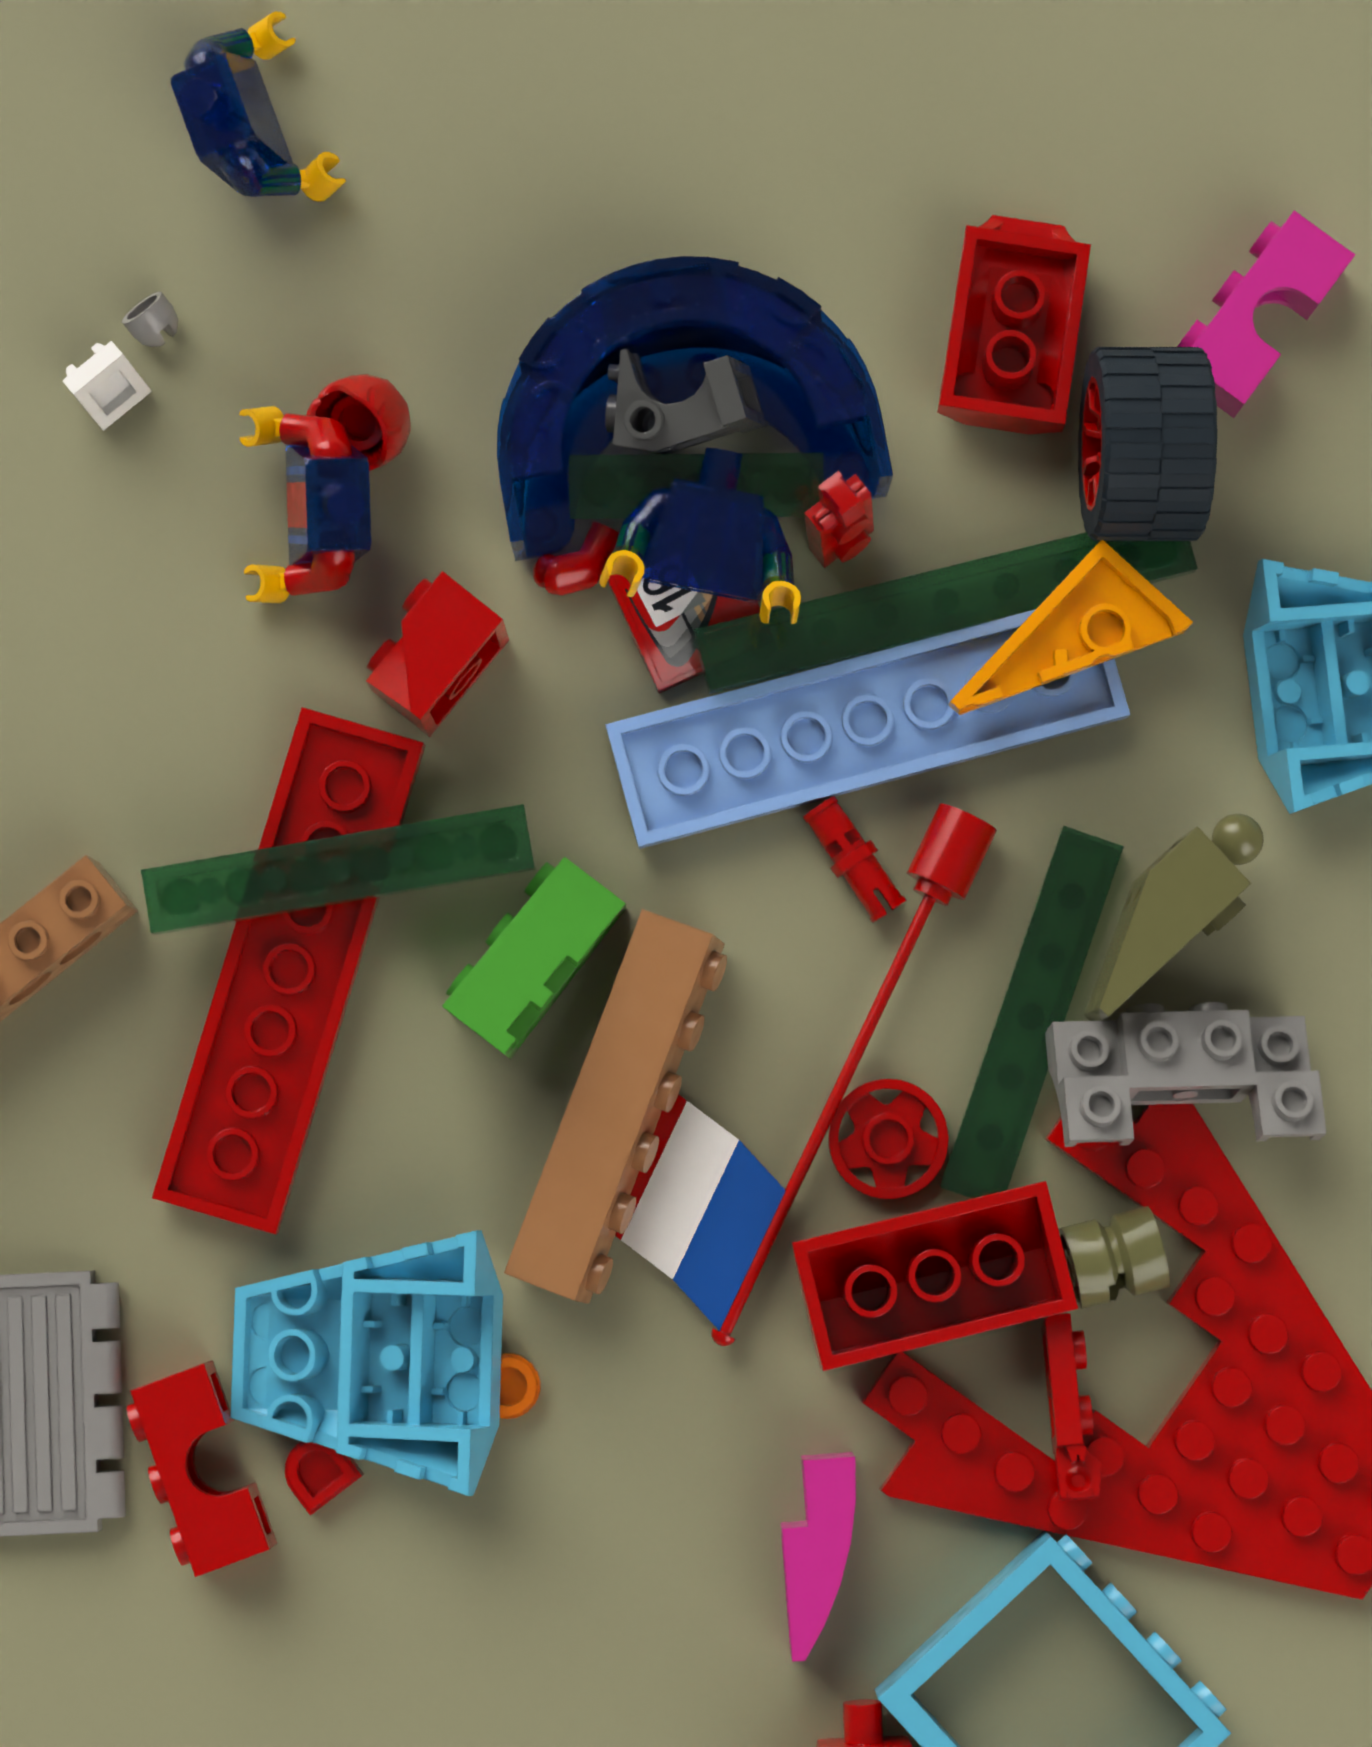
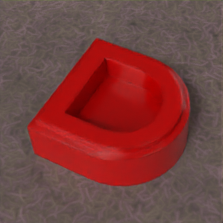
(318, 1474)

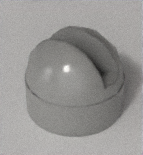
(151, 317)

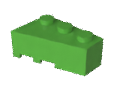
(533, 955)

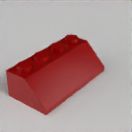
(934, 1276)

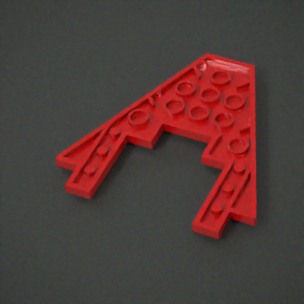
(1259, 1454)

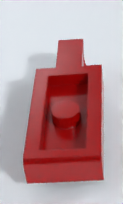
(840, 520)
(1069, 1412)

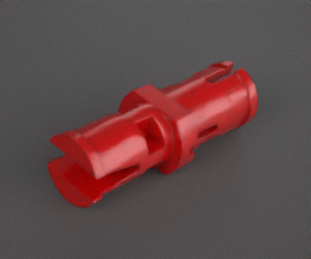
(853, 858)

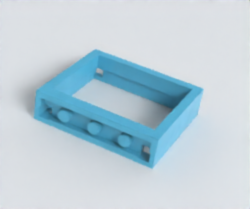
(1108, 1605)

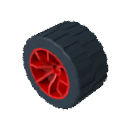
(1147, 443)

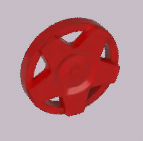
(888, 1139)

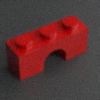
(211, 1523)

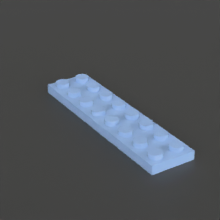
(839, 732)

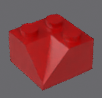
(440, 656)

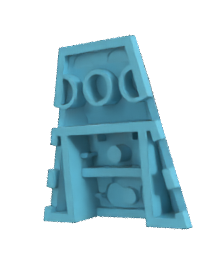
(1310, 681)
(379, 1358)

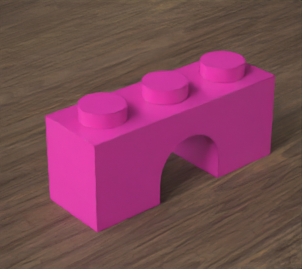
(1292, 269)

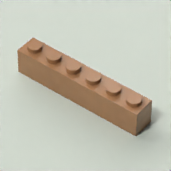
(616, 1108)

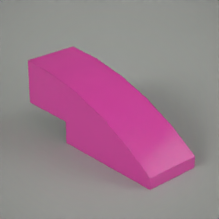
(818, 1547)

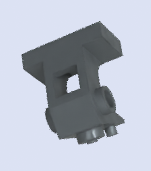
(720, 407)

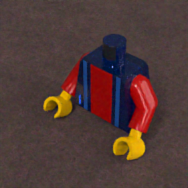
(324, 504)

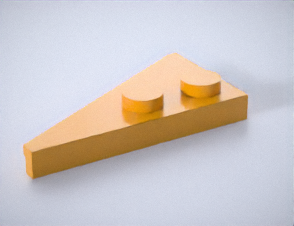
(1086, 621)

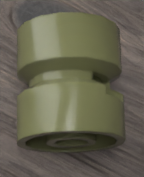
(1115, 1257)

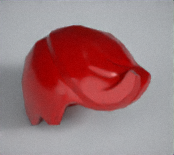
(370, 412)

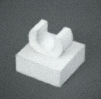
(106, 384)

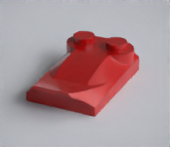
(1014, 326)

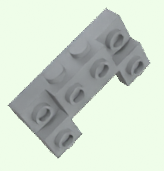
(1183, 1060)

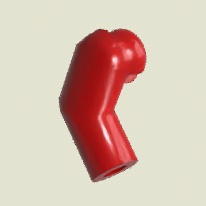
(577, 569)

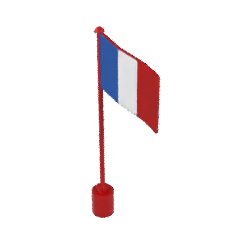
(706, 1201)

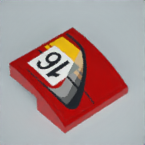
(664, 625)

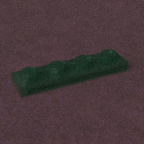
(619, 482)

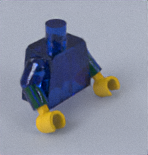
(235, 120)
(708, 541)

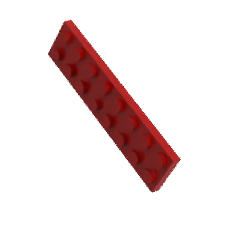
(284, 988)

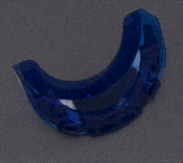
(676, 320)

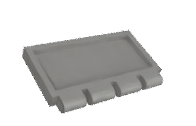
(51, 1406)

